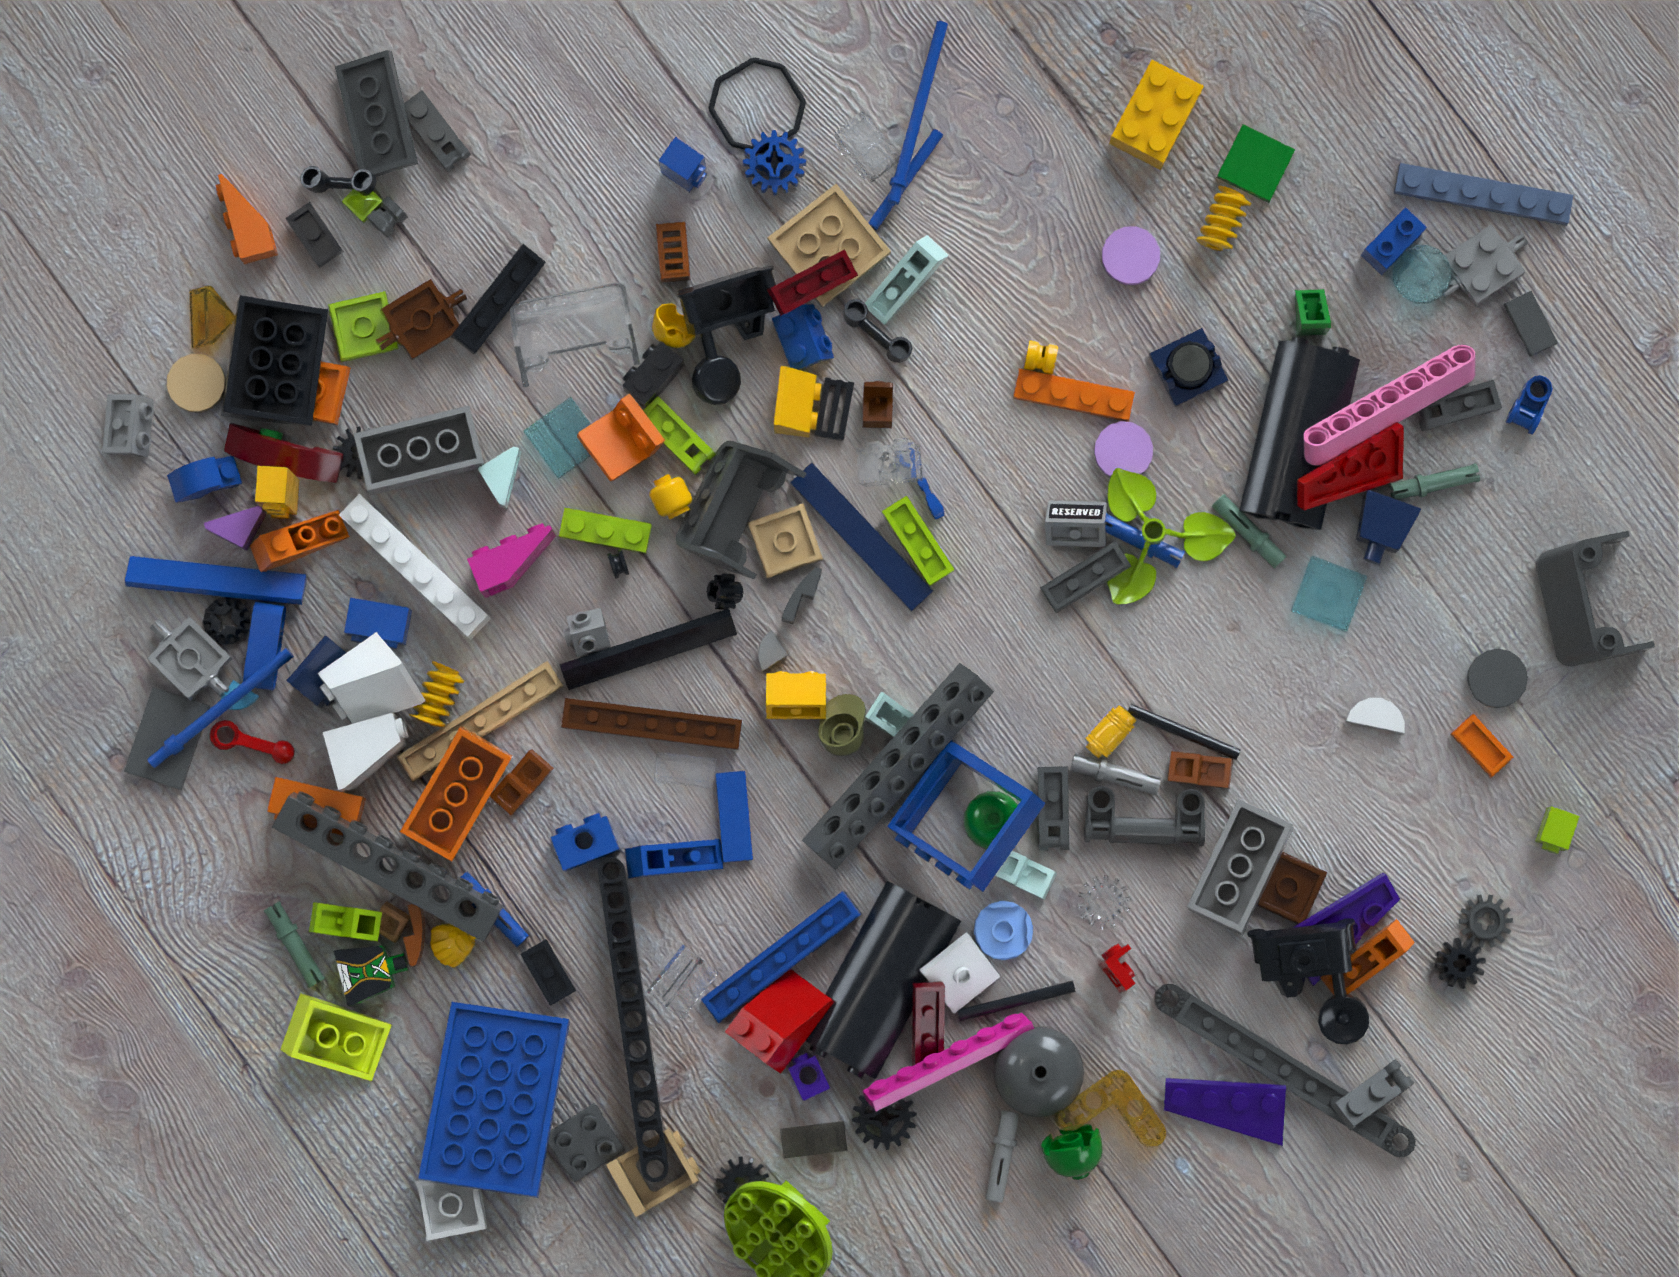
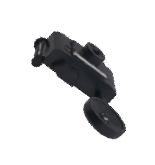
(717, 304)
(1311, 952)

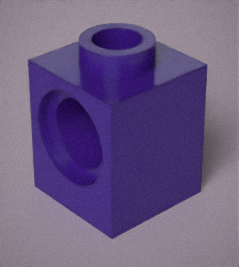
(808, 1090)

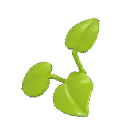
(1131, 496)

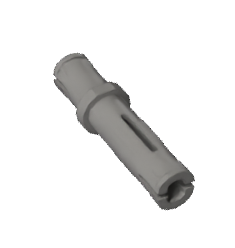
(1116, 774)
(1003, 1149)

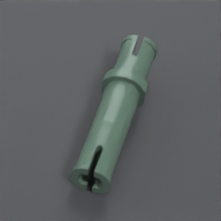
(1421, 485)
(1253, 535)
(291, 939)

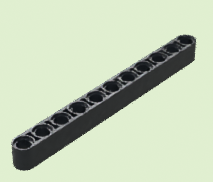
(627, 1005)

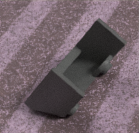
(727, 502)
(1569, 607)

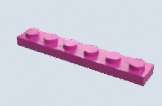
(942, 1064)

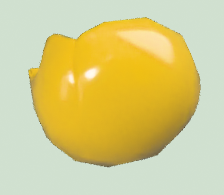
(670, 327)

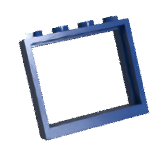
(927, 792)

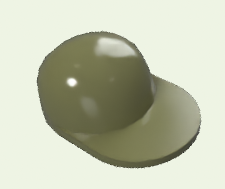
(843, 727)

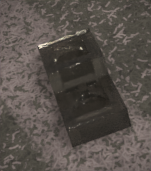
(813, 1139)

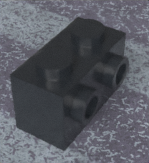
(653, 374)

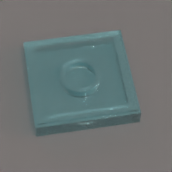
(557, 438)
(1329, 593)

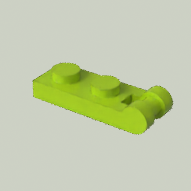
(678, 435)

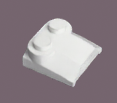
(450, 1209)

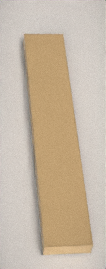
(482, 718)

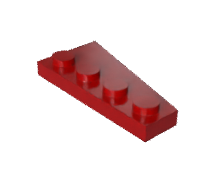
(1356, 470)

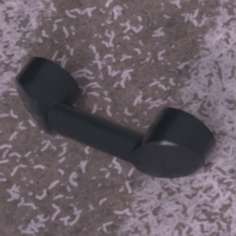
(319, 181)
(855, 316)

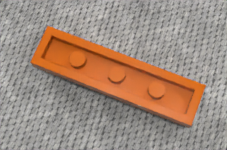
(1074, 395)

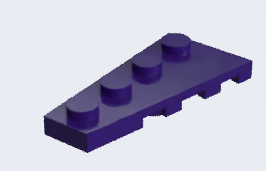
(1364, 905)
(1236, 1106)

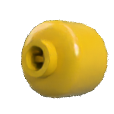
(670, 496)

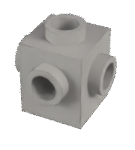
(587, 632)

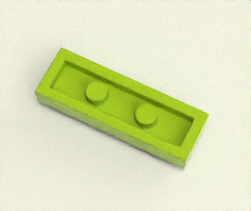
(605, 530)
(918, 541)

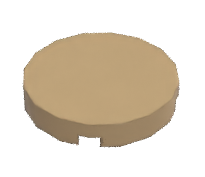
(196, 383)

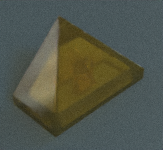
(208, 316)

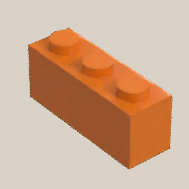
(348, 805)

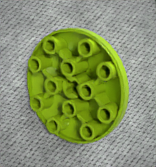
(778, 1231)

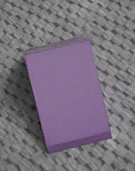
(238, 527)

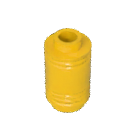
(1110, 732)

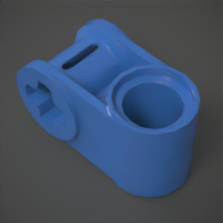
(1527, 408)

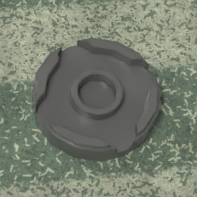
(1497, 678)

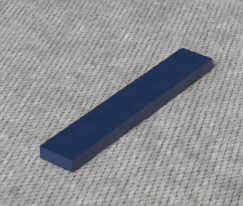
(862, 537)

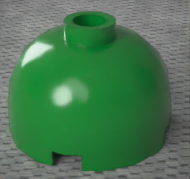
(987, 816)
(1074, 1152)

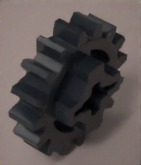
(886, 1137)

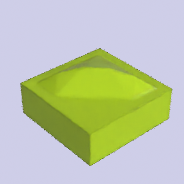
(362, 205)

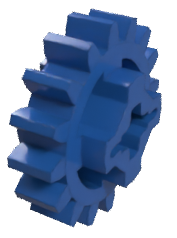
(762, 162)

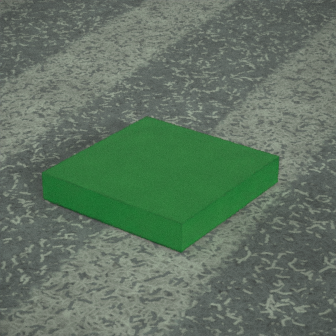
(1255, 163)

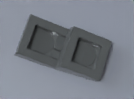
(807, 589)

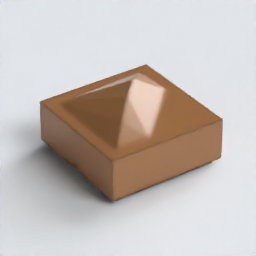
(392, 922)

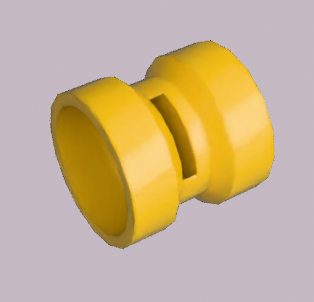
(1041, 357)

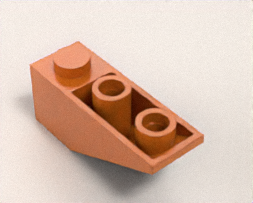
(251, 231)
(298, 540)

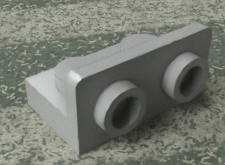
(128, 425)

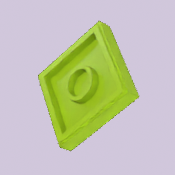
(359, 324)

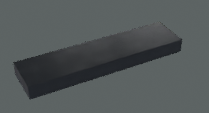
(498, 299)

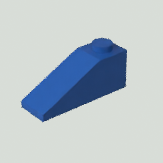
(673, 858)

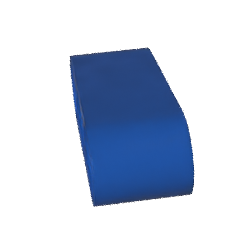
(264, 640)

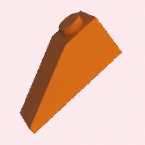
(1374, 956)

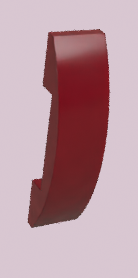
(263, 450)

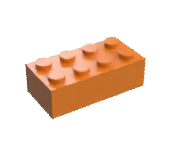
(456, 793)

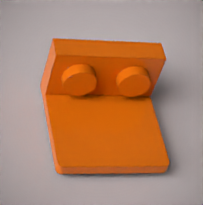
(621, 438)

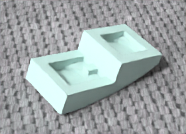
(1027, 875)

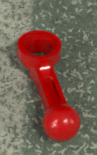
(281, 751)

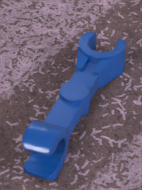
(933, 503)

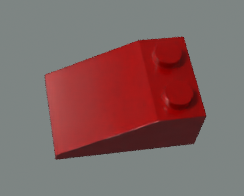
(780, 1019)

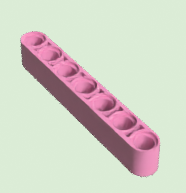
(1389, 404)

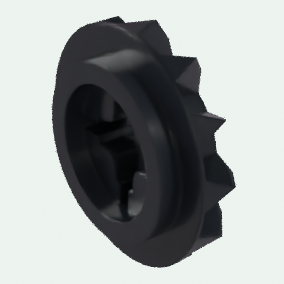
(229, 634)

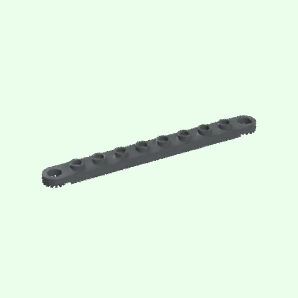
(1277, 1065)

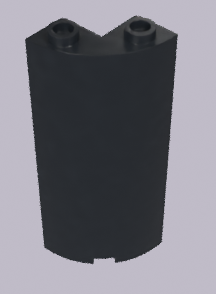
(1302, 390)
(877, 980)

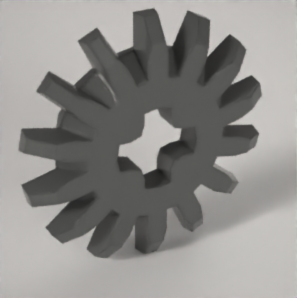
(1496, 914)

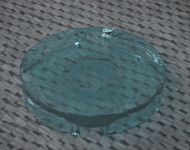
(1422, 274)

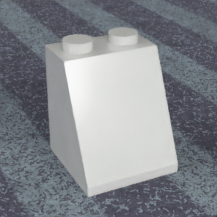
(369, 682)
(363, 748)

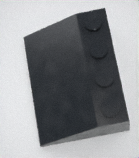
(274, 361)

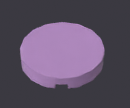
(1130, 255)
(1123, 447)

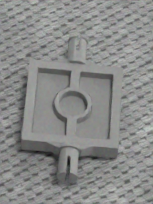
(1484, 265)
(189, 658)

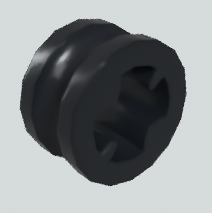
(618, 564)

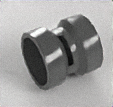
(387, 216)

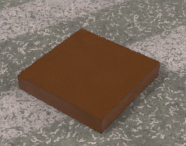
(1292, 889)

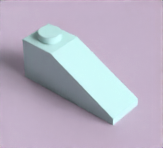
(906, 279)

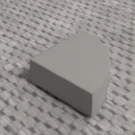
(770, 651)

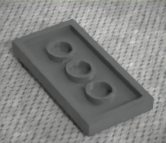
(376, 114)

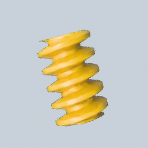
(1223, 219)
(438, 695)

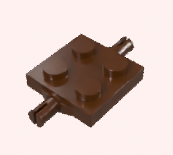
(420, 319)

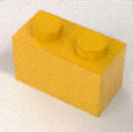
(795, 695)

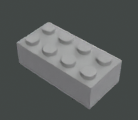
(418, 450)
(1240, 867)

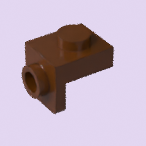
(877, 404)

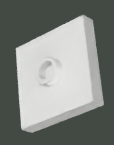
(962, 971)

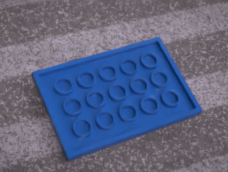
(494, 1100)

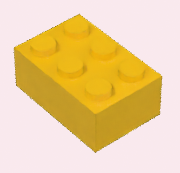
(1156, 114)

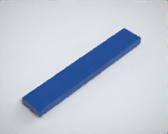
(215, 580)
(780, 956)

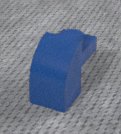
(203, 477)

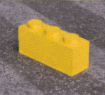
(277, 491)

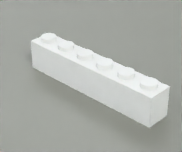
(415, 566)

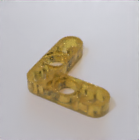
(1120, 1100)

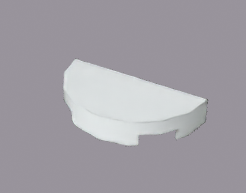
(1377, 714)

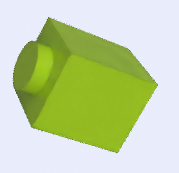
(1556, 830)

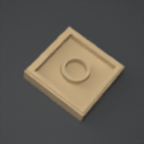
(785, 541)

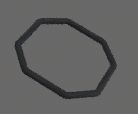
(737, 69)

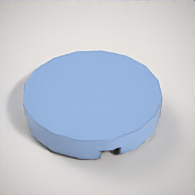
(1003, 930)

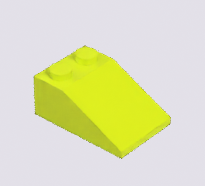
(335, 1037)

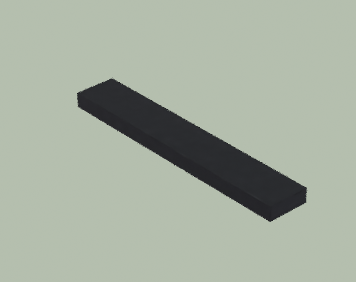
(648, 649)

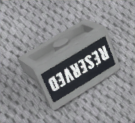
(1076, 523)

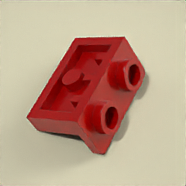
(1118, 973)

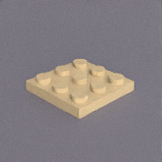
(825, 229)

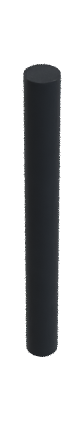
(1184, 732)
(1016, 1000)

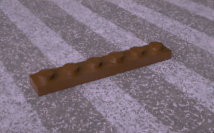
(651, 723)

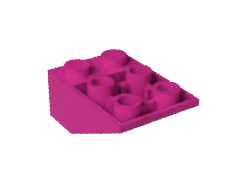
(504, 565)

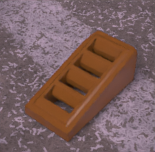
(676, 274)

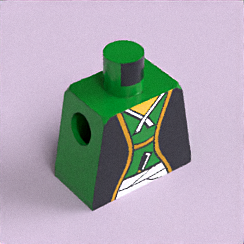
(367, 972)

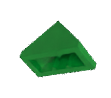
(1311, 312)

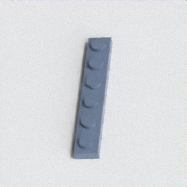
(1483, 194)

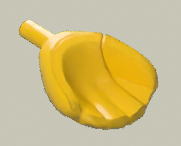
(450, 944)

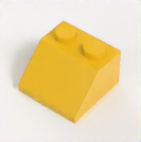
(795, 402)

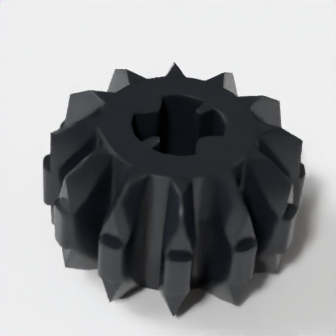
(1452, 955)

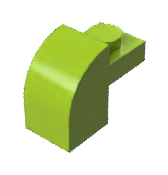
(345, 921)

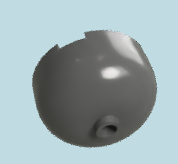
(1016, 1072)

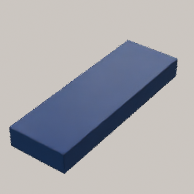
(734, 816)

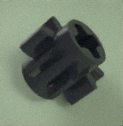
(725, 591)

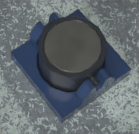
(1188, 366)

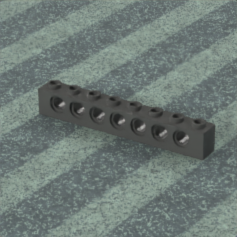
(898, 766)
(291, 823)

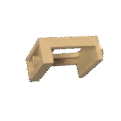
(633, 1185)

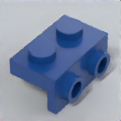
(803, 337)

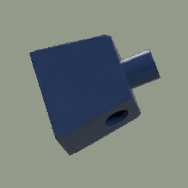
(1384, 524)

